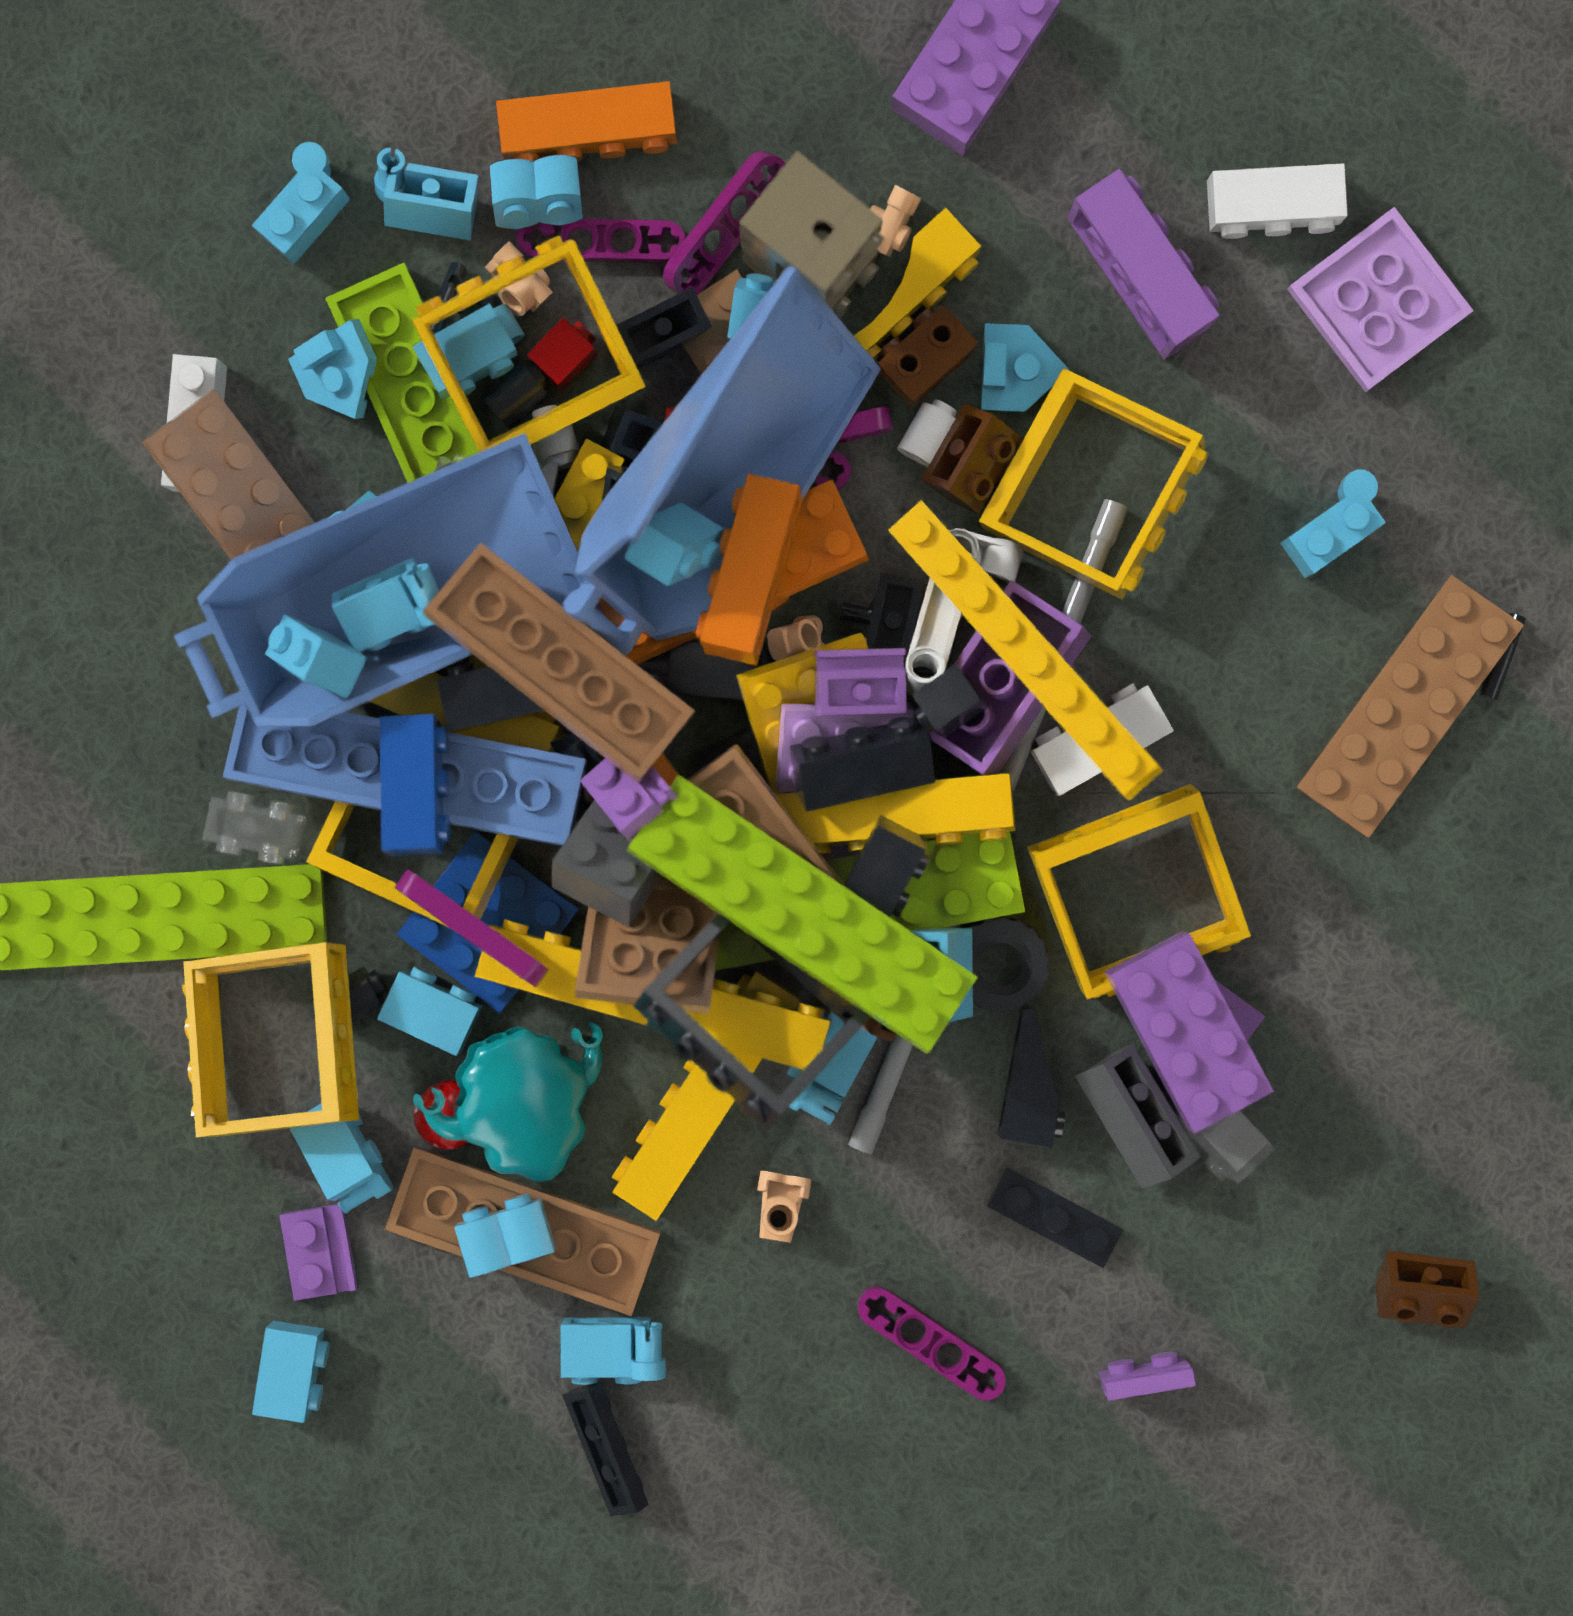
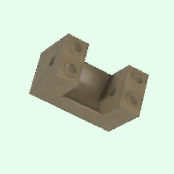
(814, 227)

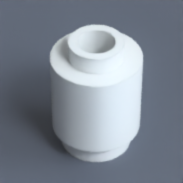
(557, 447)

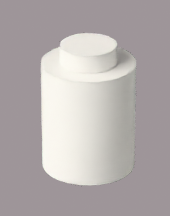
(927, 432)

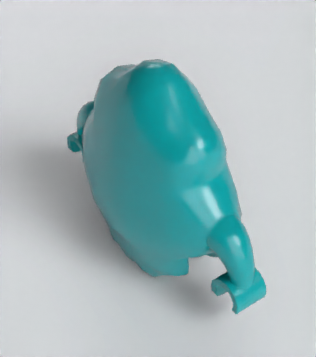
(520, 1101)

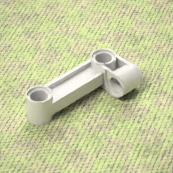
(940, 616)

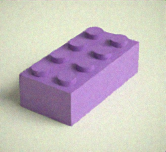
(970, 66)
(1143, 263)
(995, 732)
(1188, 1031)

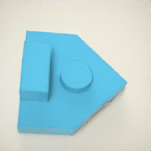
(336, 368)
(1015, 368)

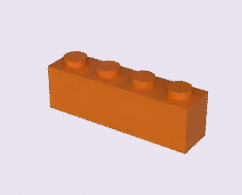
(588, 122)
(750, 569)

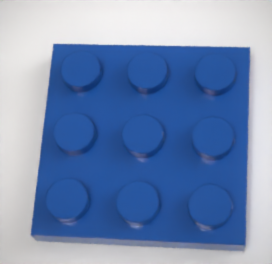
(516, 897)

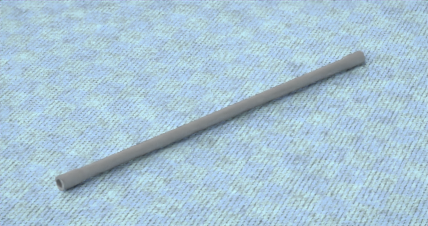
(1102, 539)

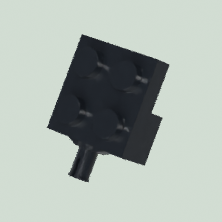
(892, 615)

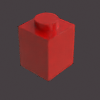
(564, 352)

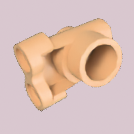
(900, 208)
(526, 293)
(795, 638)
(782, 1194)

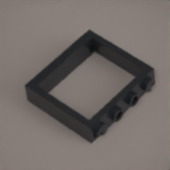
(721, 1067)

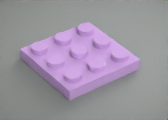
(1379, 299)

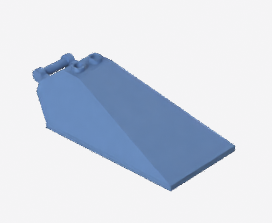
(760, 409)
(437, 519)

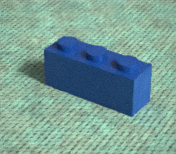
(413, 785)

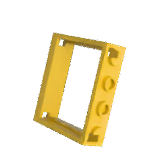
(510, 273)
(1034, 449)
(1123, 825)
(475, 903)
(333, 1035)

